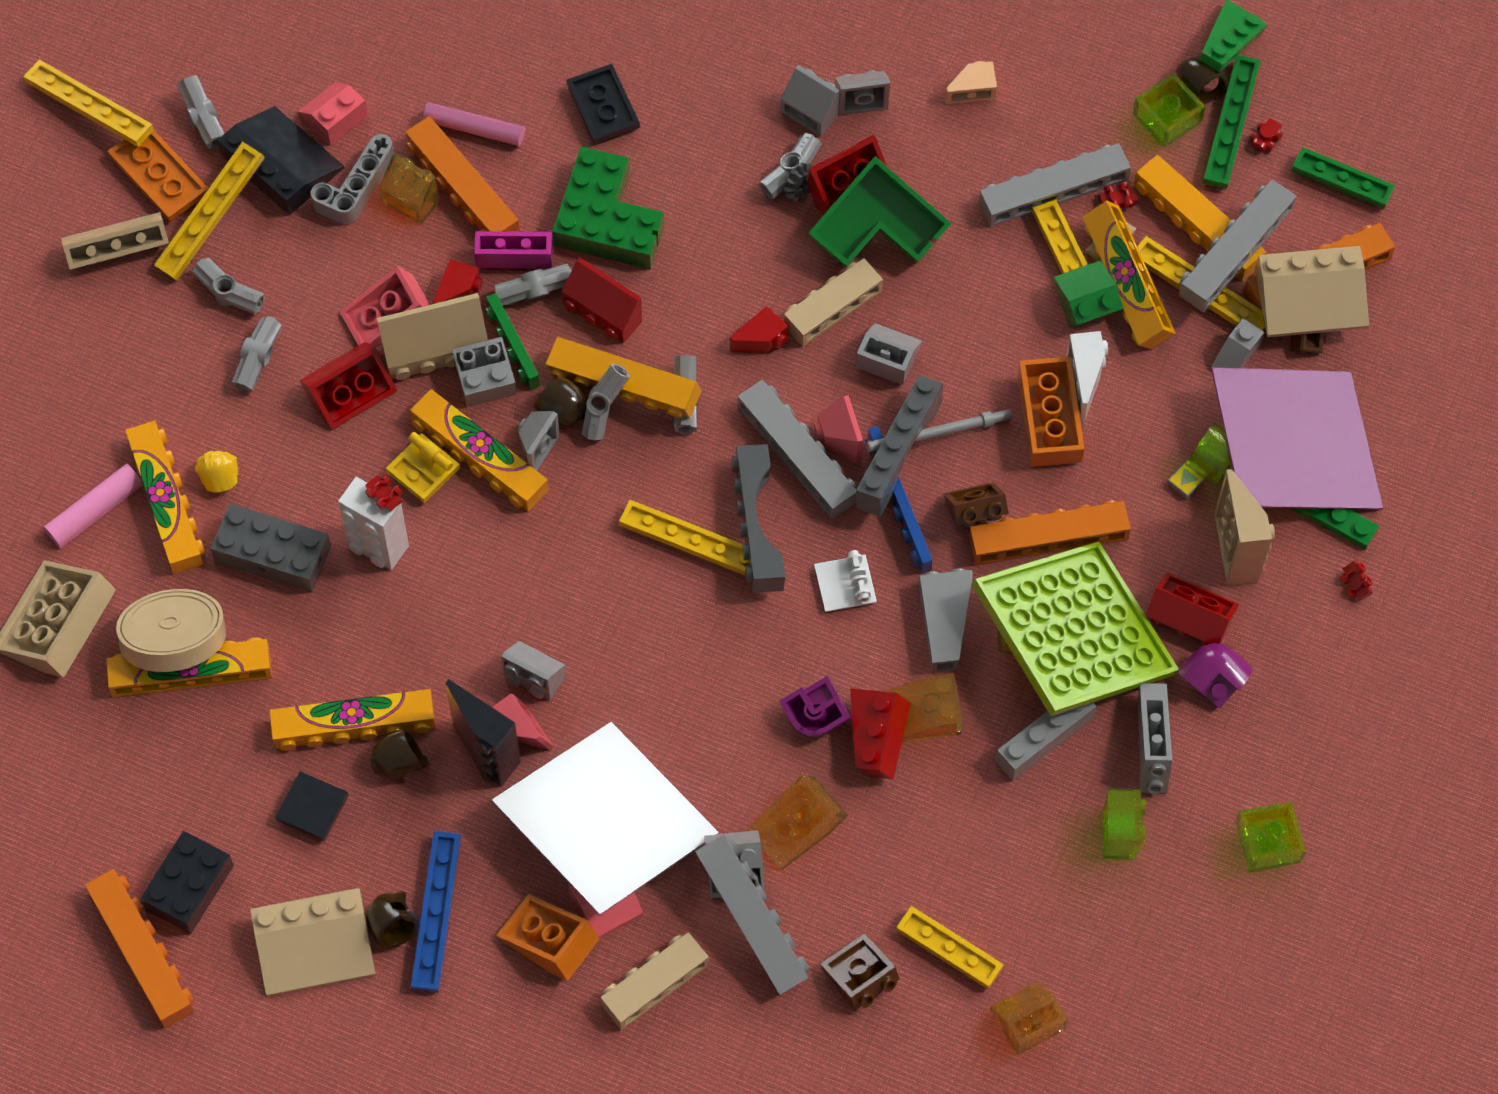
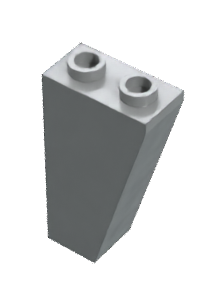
(944, 613)
(1154, 738)

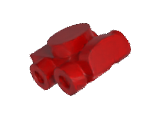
(1268, 131)
(1123, 197)
(385, 495)
(1358, 580)

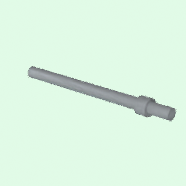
(984, 420)

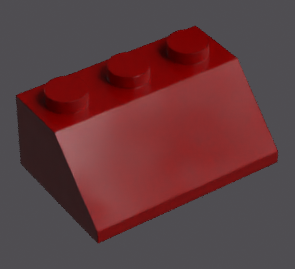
(834, 175)
(602, 301)
(348, 385)
(1191, 609)

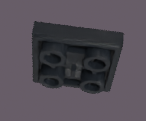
(312, 806)

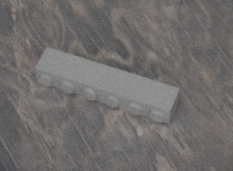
(1058, 182)
(1237, 245)
(797, 448)
(752, 914)

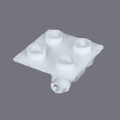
(845, 582)

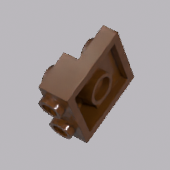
(977, 504)
(861, 972)

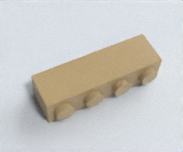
(114, 240)
(833, 301)
(654, 980)

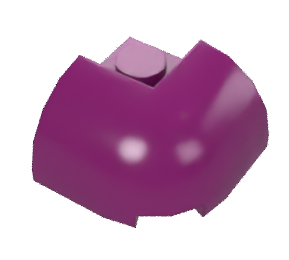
(1216, 672)
(816, 709)

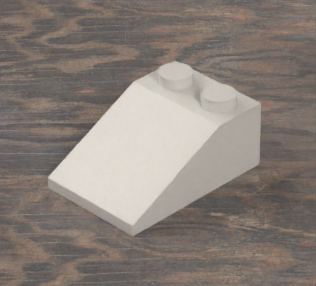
(1088, 359)

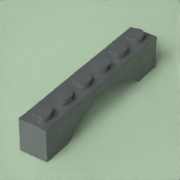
(882, 474)
(764, 561)

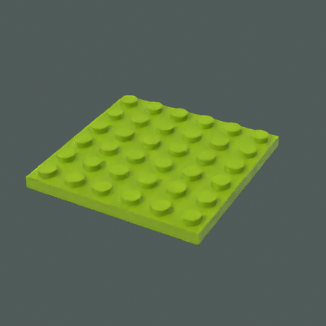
(1074, 628)

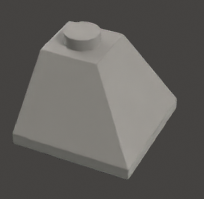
(538, 436)

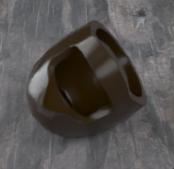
(1197, 75)
(564, 399)
(397, 756)
(391, 919)

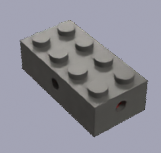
(270, 547)

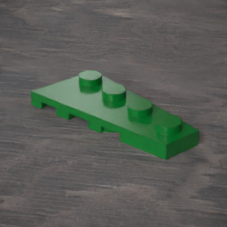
(1231, 35)

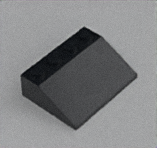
(291, 158)
(485, 733)

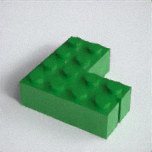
(883, 204)
(597, 221)

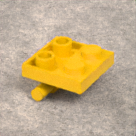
(422, 467)

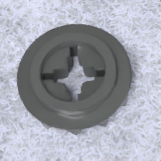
(797, 182)

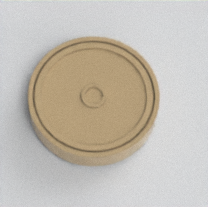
(171, 630)

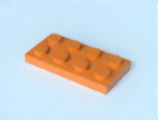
(159, 174)

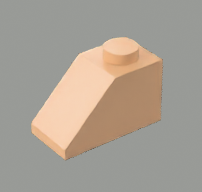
(973, 84)

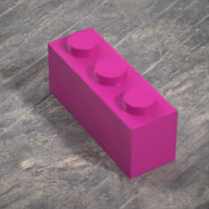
(513, 250)

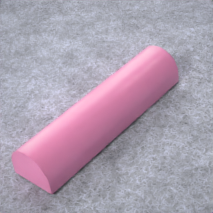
(475, 124)
(93, 505)

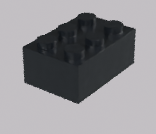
(187, 882)

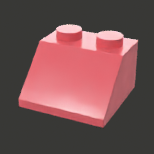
(334, 111)
(615, 917)

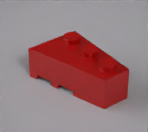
(878, 730)

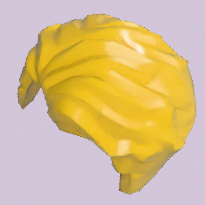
(217, 470)

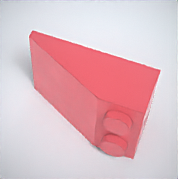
(390, 295)

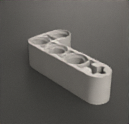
(375, 156)

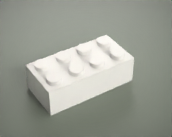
(371, 530)

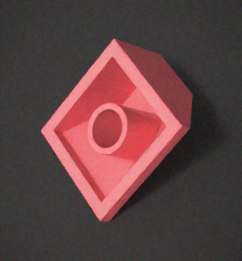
(840, 430)
(527, 727)

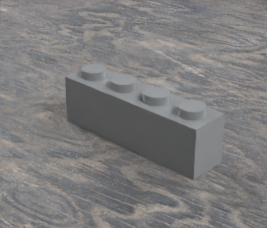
(1041, 739)

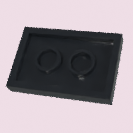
(603, 103)

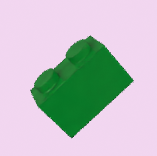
(1087, 293)

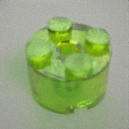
(1211, 455)

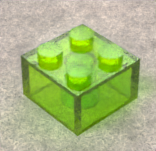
(1168, 110)
(1123, 823)
(1270, 836)

